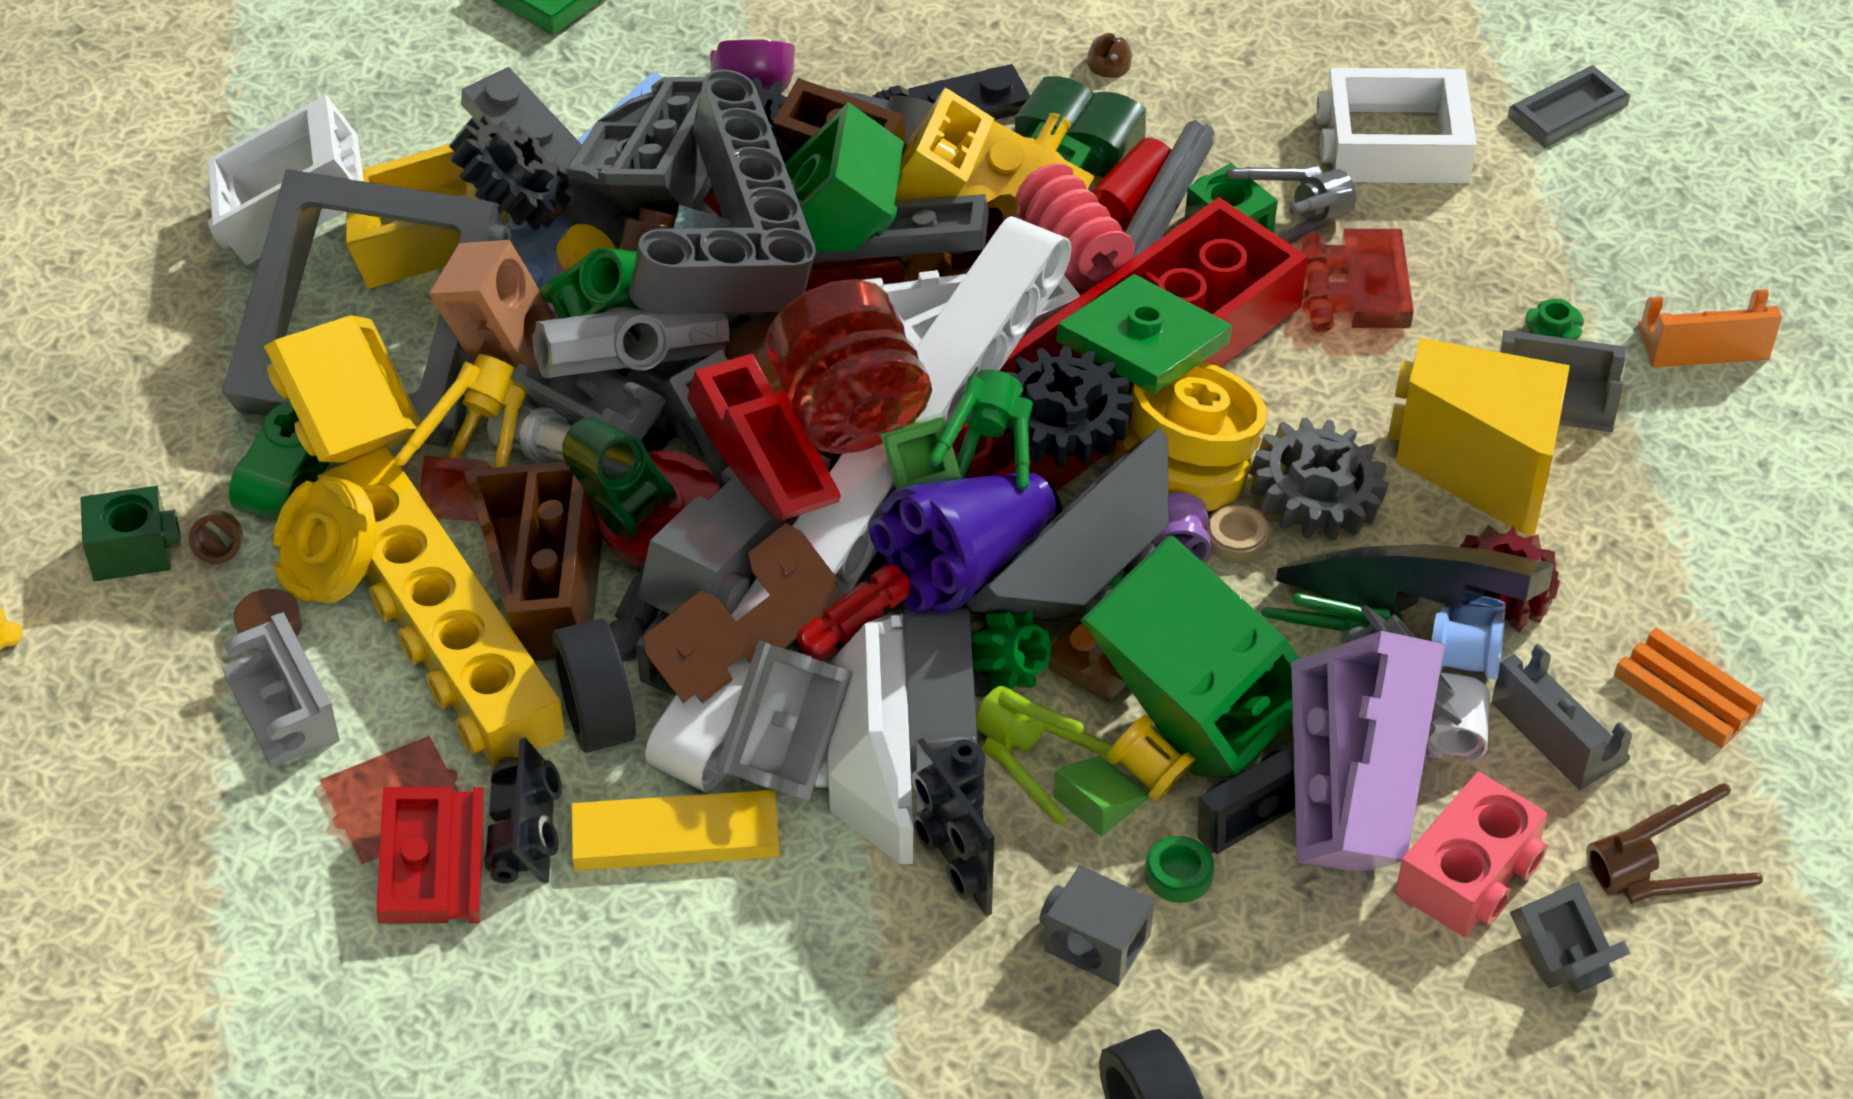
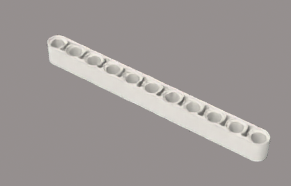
(969, 335)

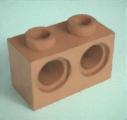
(491, 302)

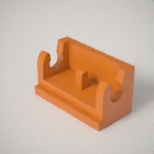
(1711, 334)

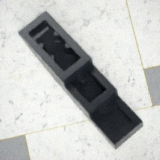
(1400, 574)

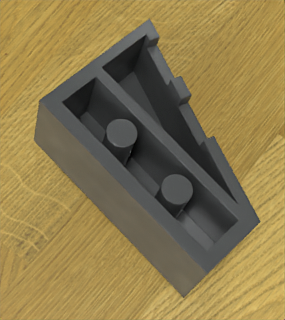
(708, 548)

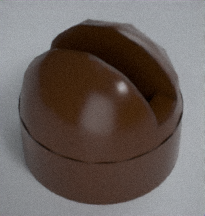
(1116, 60)
(208, 544)

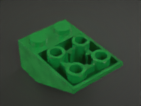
(1196, 659)

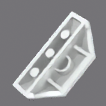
(870, 741)

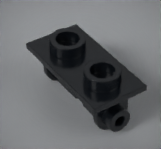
(526, 793)

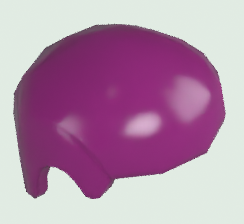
(756, 58)

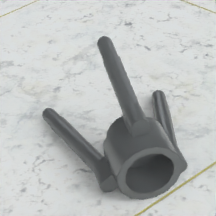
(1317, 198)

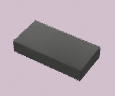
(1568, 106)

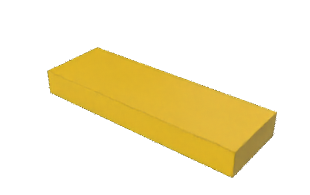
(674, 830)

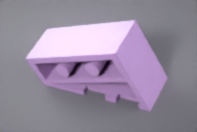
(1361, 747)

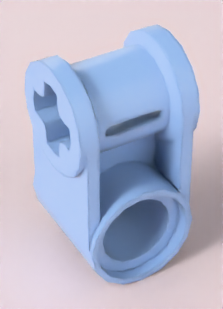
(1472, 635)

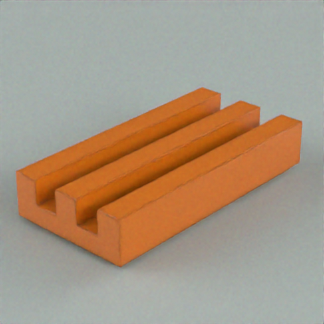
(1694, 679)

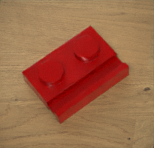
(430, 855)

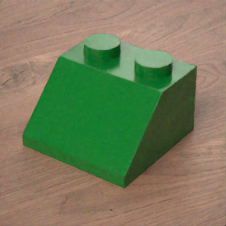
(847, 180)

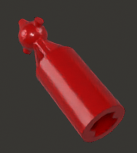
(1130, 180)

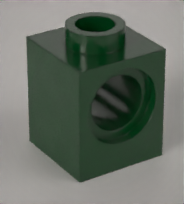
(128, 533)

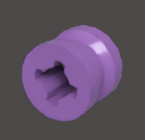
(1187, 524)

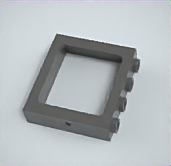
(283, 266)

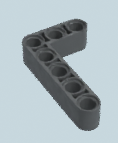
(767, 250)

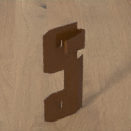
(704, 639)

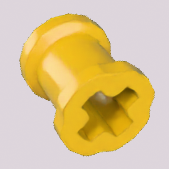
(1150, 758)

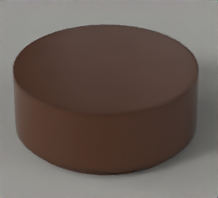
(261, 605)

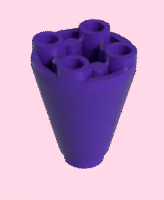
(958, 534)

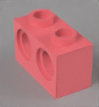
(1463, 850)

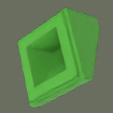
(910, 449)
(1097, 793)

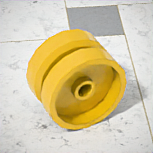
(1210, 428)

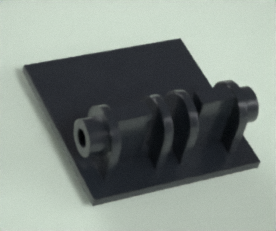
(952, 819)

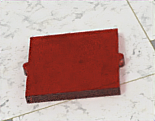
(359, 790)

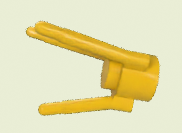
(487, 392)

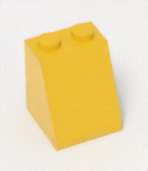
(1480, 426)

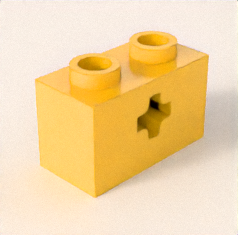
(943, 149)

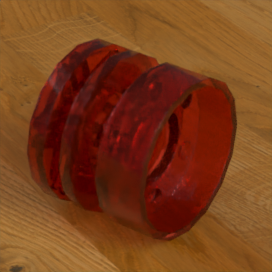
(847, 365)

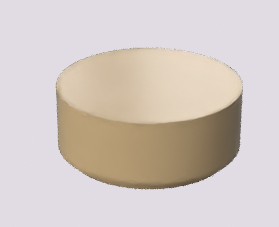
(1238, 533)

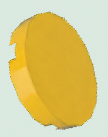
(324, 540)

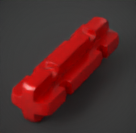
(852, 611)

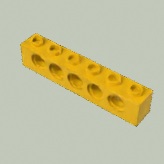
(450, 620)

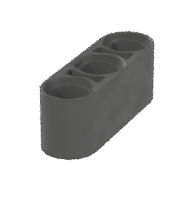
(939, 679)

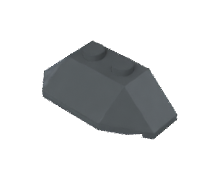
(645, 150)
(1088, 541)

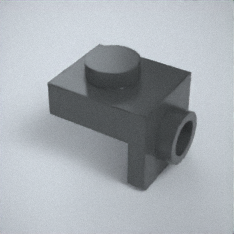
(1567, 939)

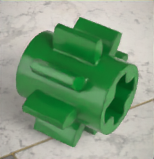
(1011, 649)

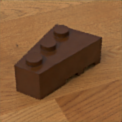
(540, 547)

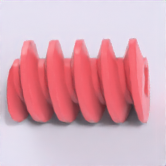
(1065, 206)

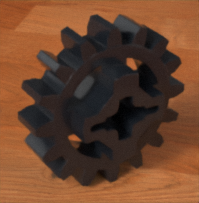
(510, 171)
(1073, 405)

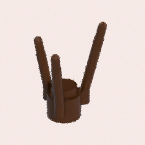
(1630, 856)

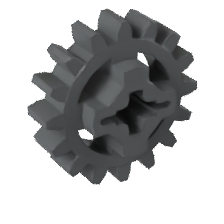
(1318, 479)

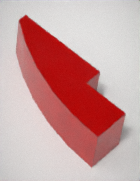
(761, 438)

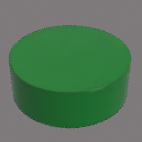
(1179, 869)

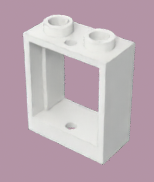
(1390, 156)
(250, 173)

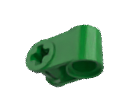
(592, 284)
(273, 466)

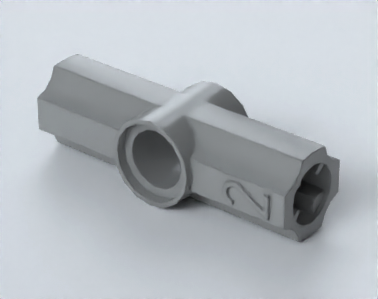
(596, 340)

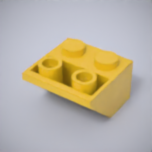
(342, 389)

